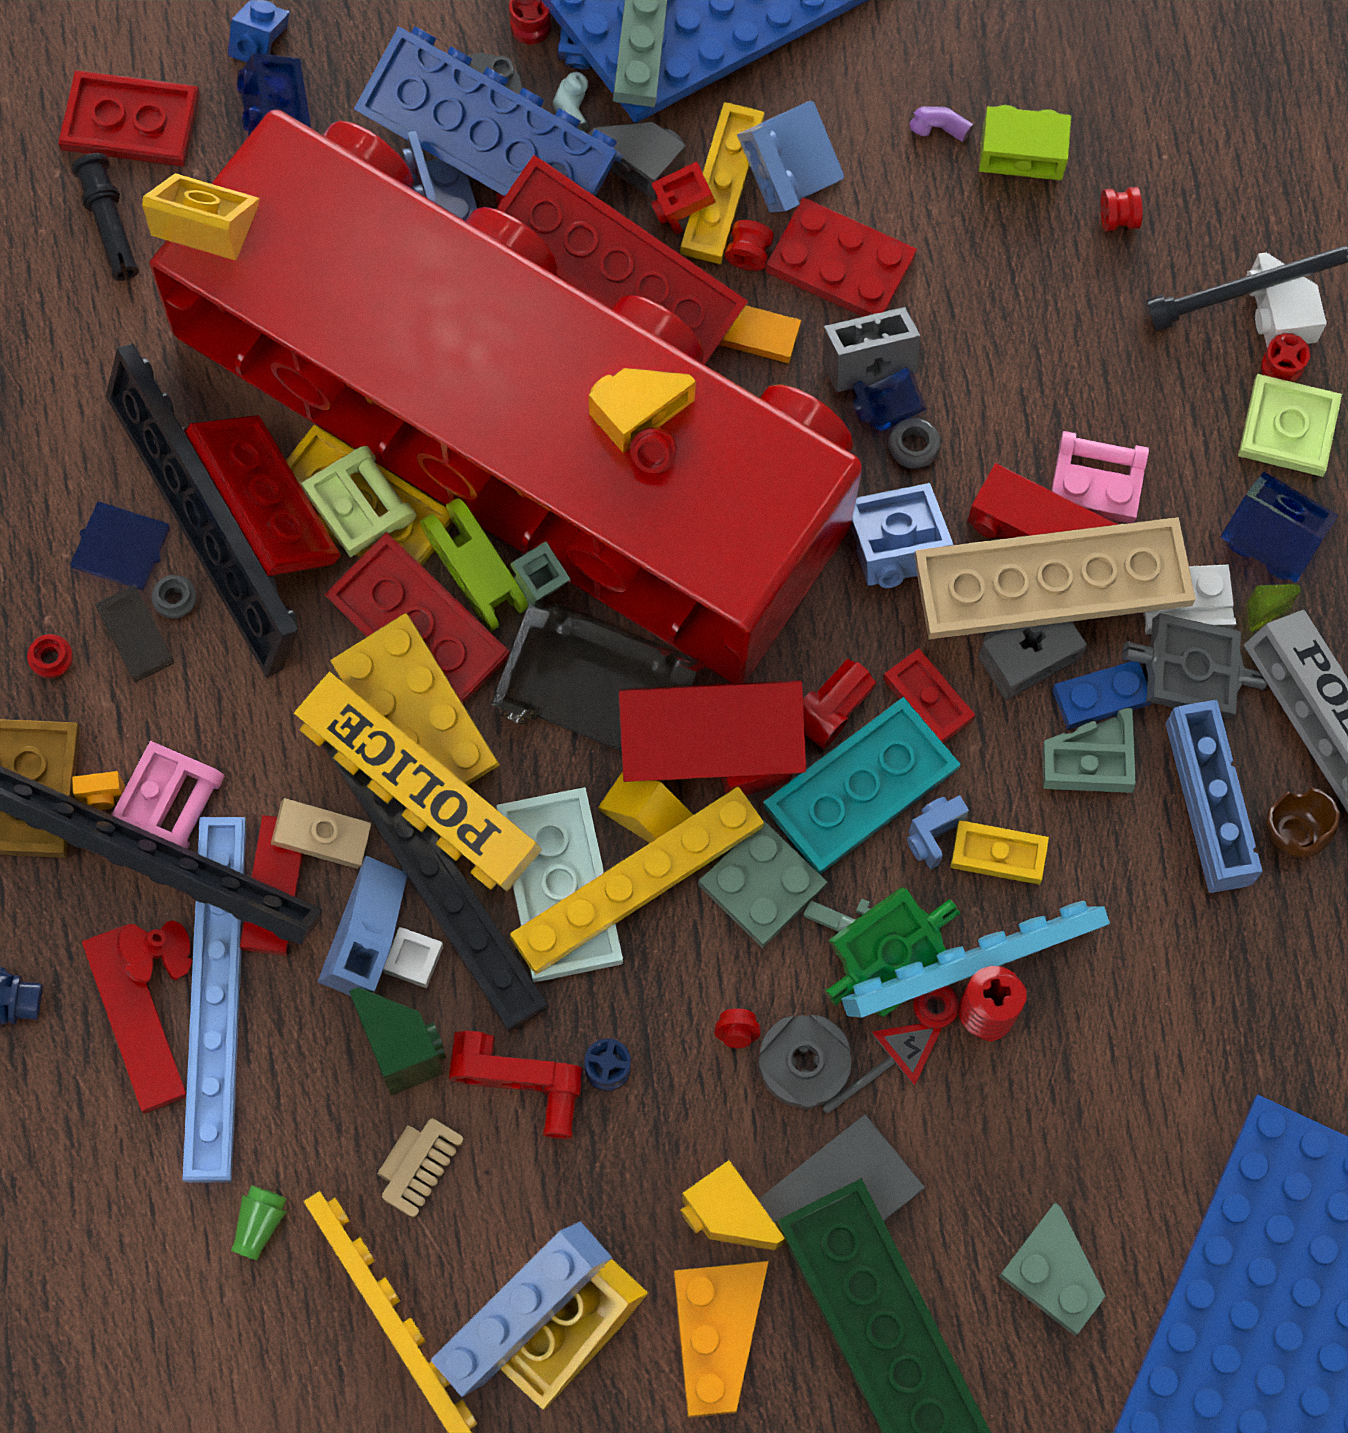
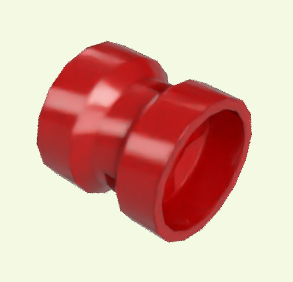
(529, 21)

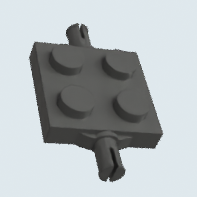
(1193, 664)

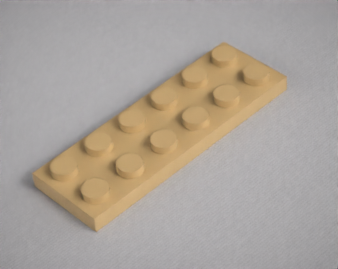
(1054, 578)

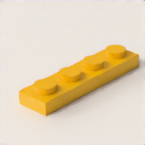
(726, 176)

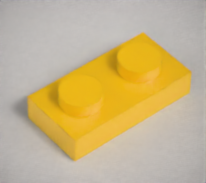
(999, 852)

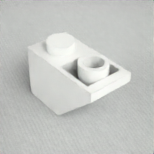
(1288, 306)

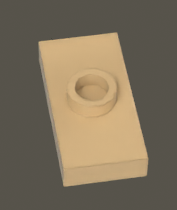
(321, 833)

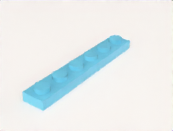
(957, 964)

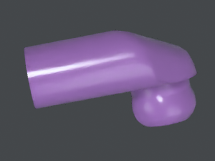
(943, 118)

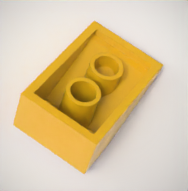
(574, 1334)

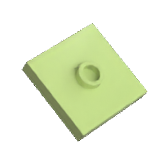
(1290, 425)

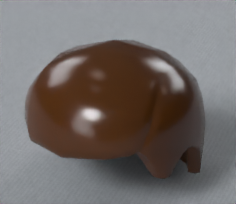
(1303, 822)

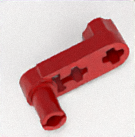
(475, 1065)

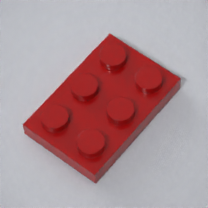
(840, 259)

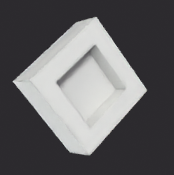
(413, 957)

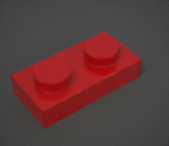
(929, 695)

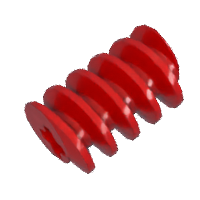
(992, 1003)

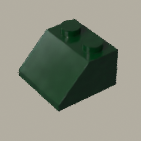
(400, 1041)

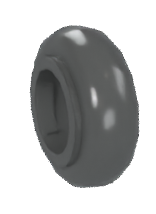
(916, 427)

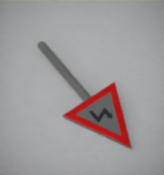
(906, 1048)

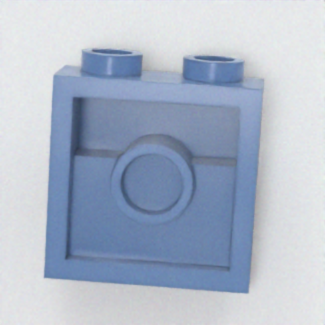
(890, 530)

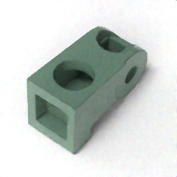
(539, 573)

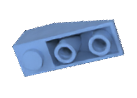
(365, 929)

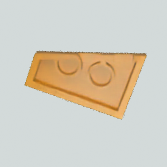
(716, 1331)

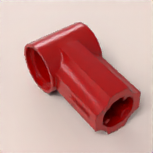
(829, 708)

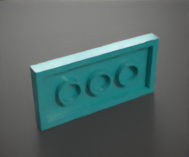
(861, 786)

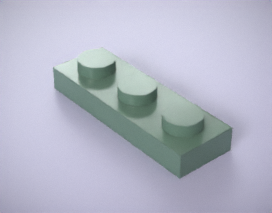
(640, 52)

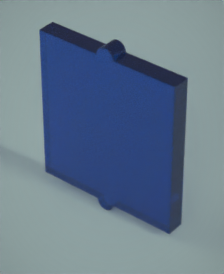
(120, 545)

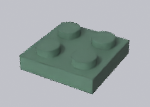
(762, 884)

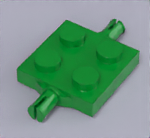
(888, 939)

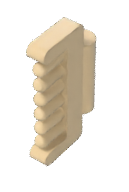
(408, 1157)

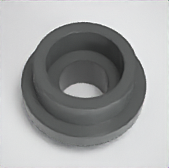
(168, 586)

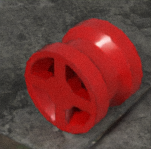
(1121, 209)
(749, 245)
(1287, 349)

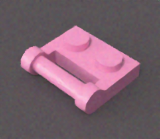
(1100, 491)
(156, 787)

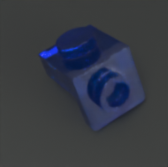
(888, 400)

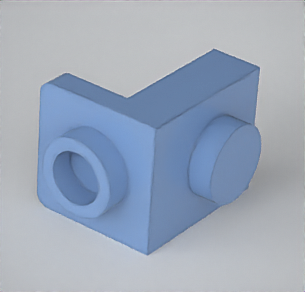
(936, 820)

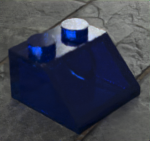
(1278, 527)

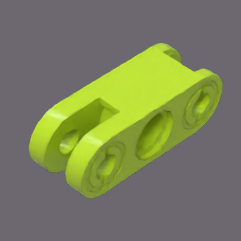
(474, 564)

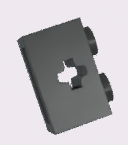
(870, 348)
(1019, 669)

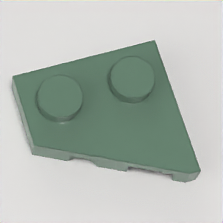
(1092, 757)
(1055, 1273)

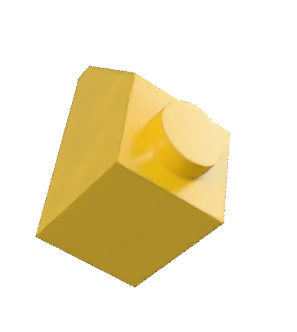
(638, 401)
(729, 1211)

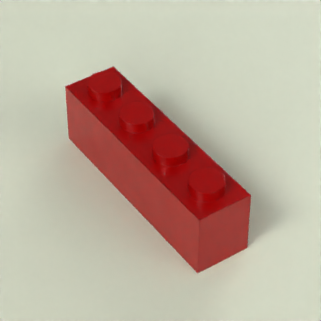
(1019, 508)

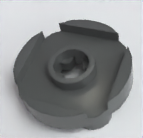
(804, 1034)

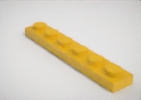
(636, 880)
(381, 1300)

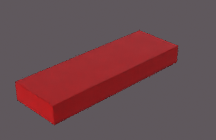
(278, 869)

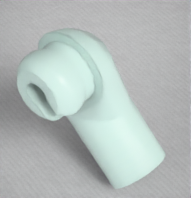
(570, 96)

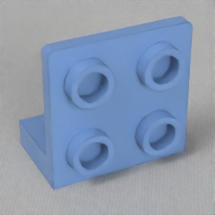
(791, 156)
(439, 180)

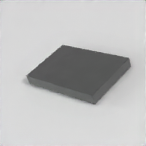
(850, 1156)

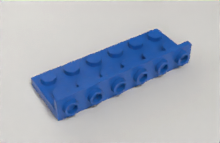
(476, 119)

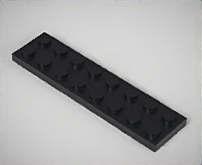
(201, 511)

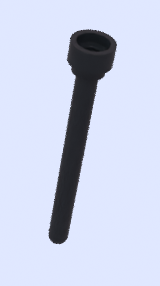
(1168, 309)

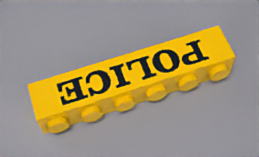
(418, 782)

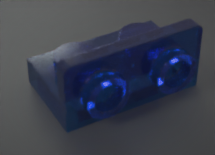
(270, 85)

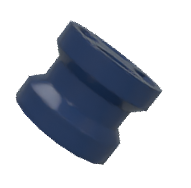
(609, 1055)

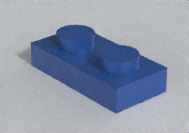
(1101, 694)

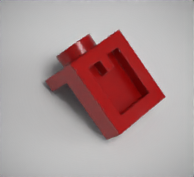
(681, 195)

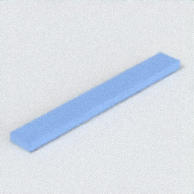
(214, 1016)

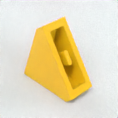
(644, 808)

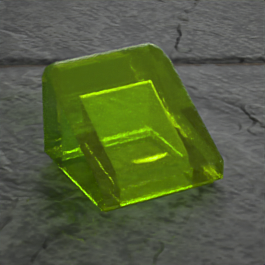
(1269, 602)

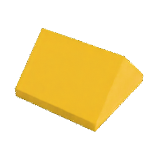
(200, 215)

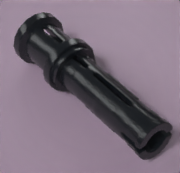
(102, 199)

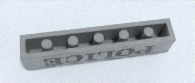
(1308, 689)

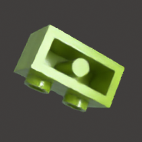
(1025, 142)

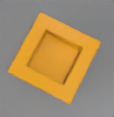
(99, 789)

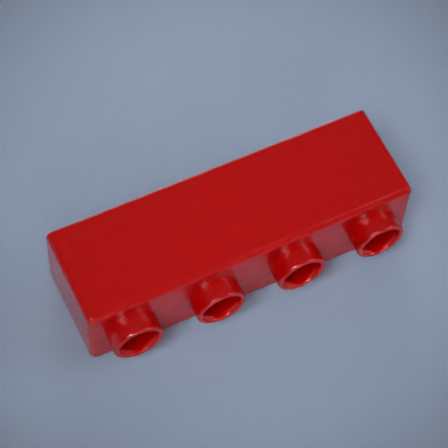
(475, 380)

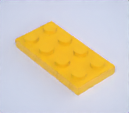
(409, 688)

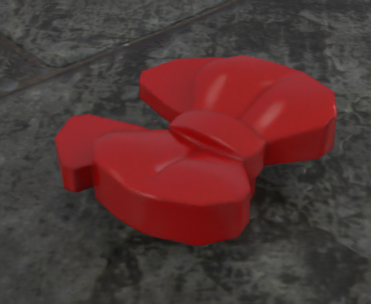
(139, 948)

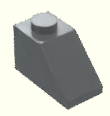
(647, 153)

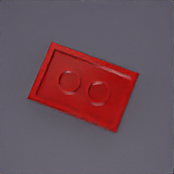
(129, 118)

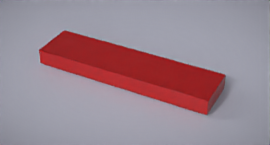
(135, 1026)

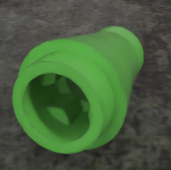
(257, 1221)

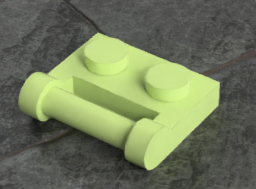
(348, 510)

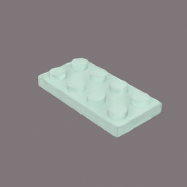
(568, 861)

